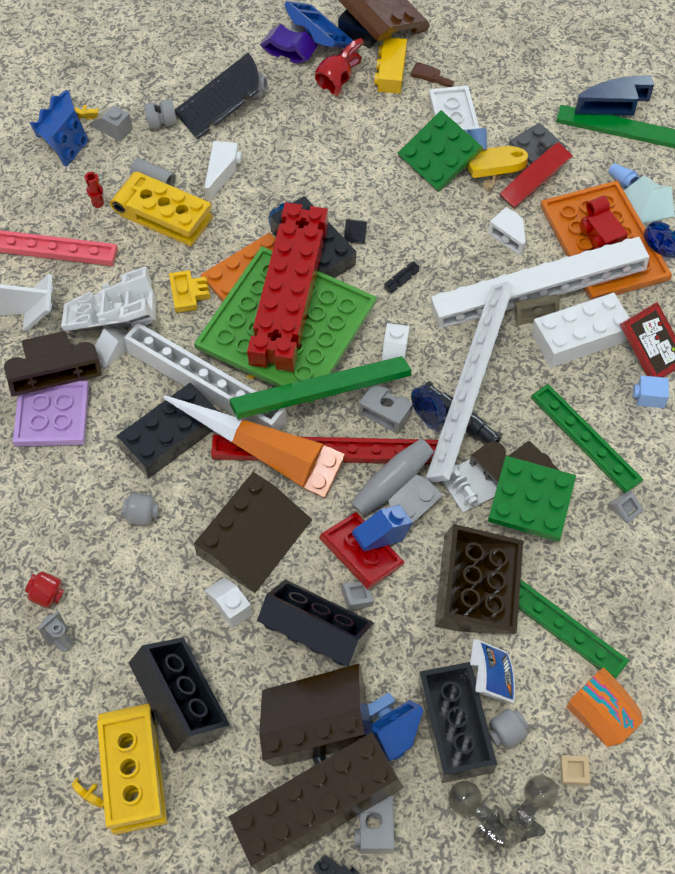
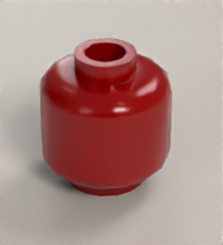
(44, 589)

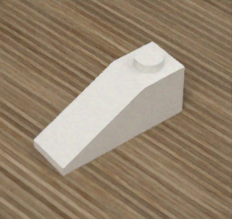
(221, 166)

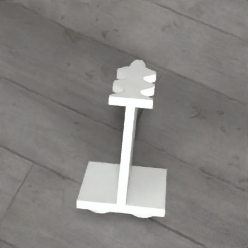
(28, 301)

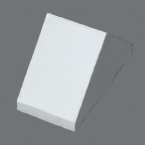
(111, 345)

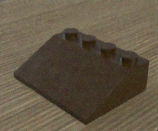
(252, 532)
(479, 581)
(313, 716)

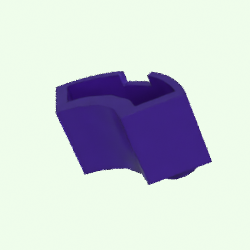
(290, 44)

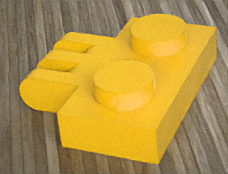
(187, 290)

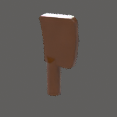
(430, 74)

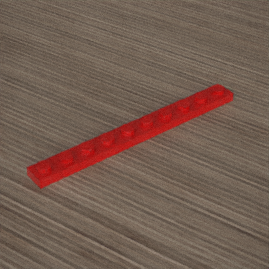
(356, 449)

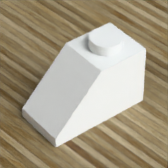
(509, 230)
(395, 341)
(229, 602)

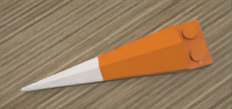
(295, 457)

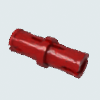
(94, 189)

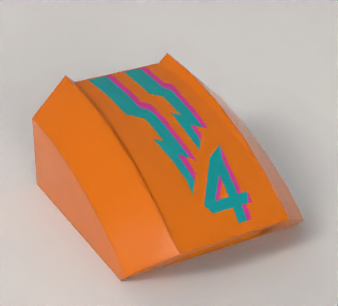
(606, 709)

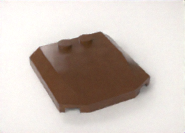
(386, 16)

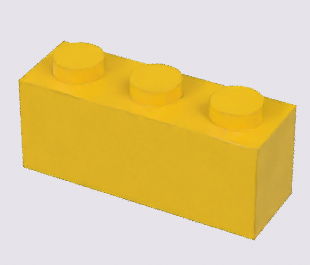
(391, 65)

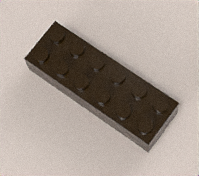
(315, 802)

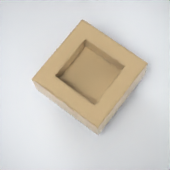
(575, 770)

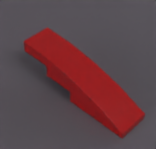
(535, 175)

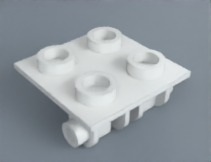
(469, 486)

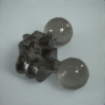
(539, 794)

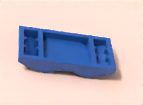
(317, 25)

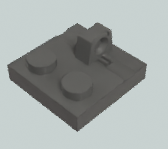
(535, 141)

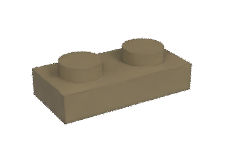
(528, 310)

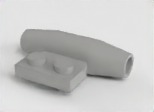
(400, 484)

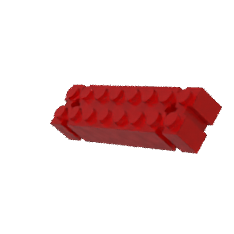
(288, 287)

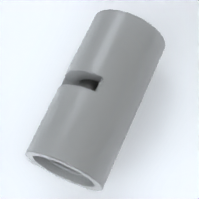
(153, 171)

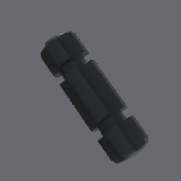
(401, 277)

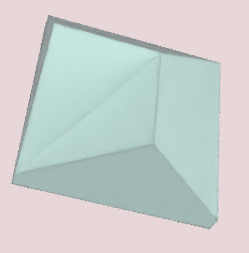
(651, 200)

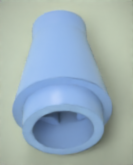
(624, 175)

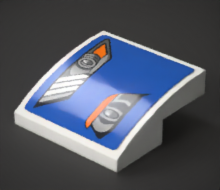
(494, 673)

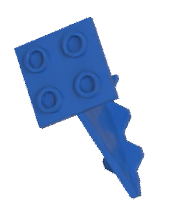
(61, 128)

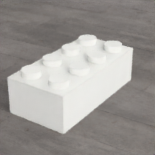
(580, 329)

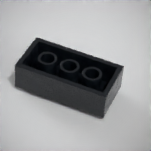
(336, 253)
(164, 432)
(315, 622)
(178, 694)
(456, 722)

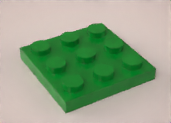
(440, 151)
(532, 498)

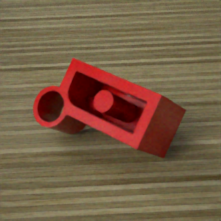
(601, 224)

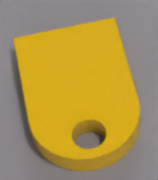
(498, 161)

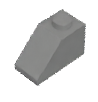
(113, 122)

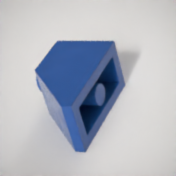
(383, 528)
(398, 729)

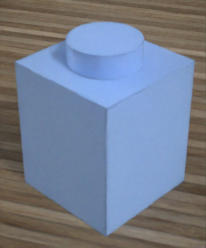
(651, 391)

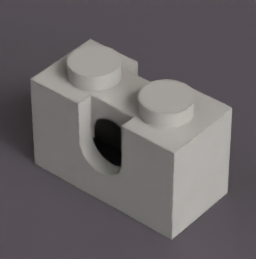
(389, 417)
(379, 839)

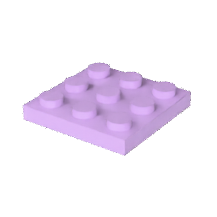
(52, 416)

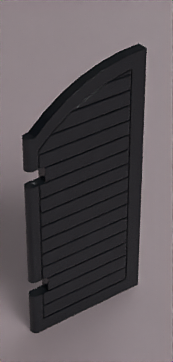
(220, 96)

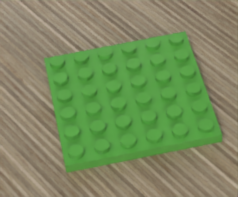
(330, 325)

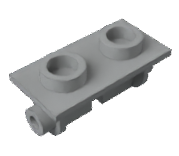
(54, 632)

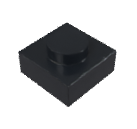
(355, 230)

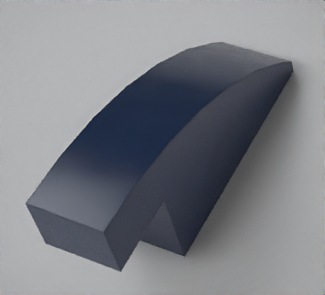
(615, 96)

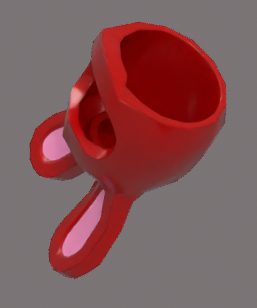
(336, 69)

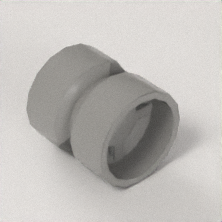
(160, 114)

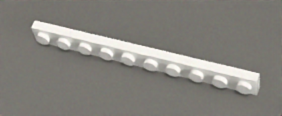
(469, 383)

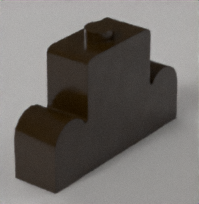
(51, 363)
(492, 457)

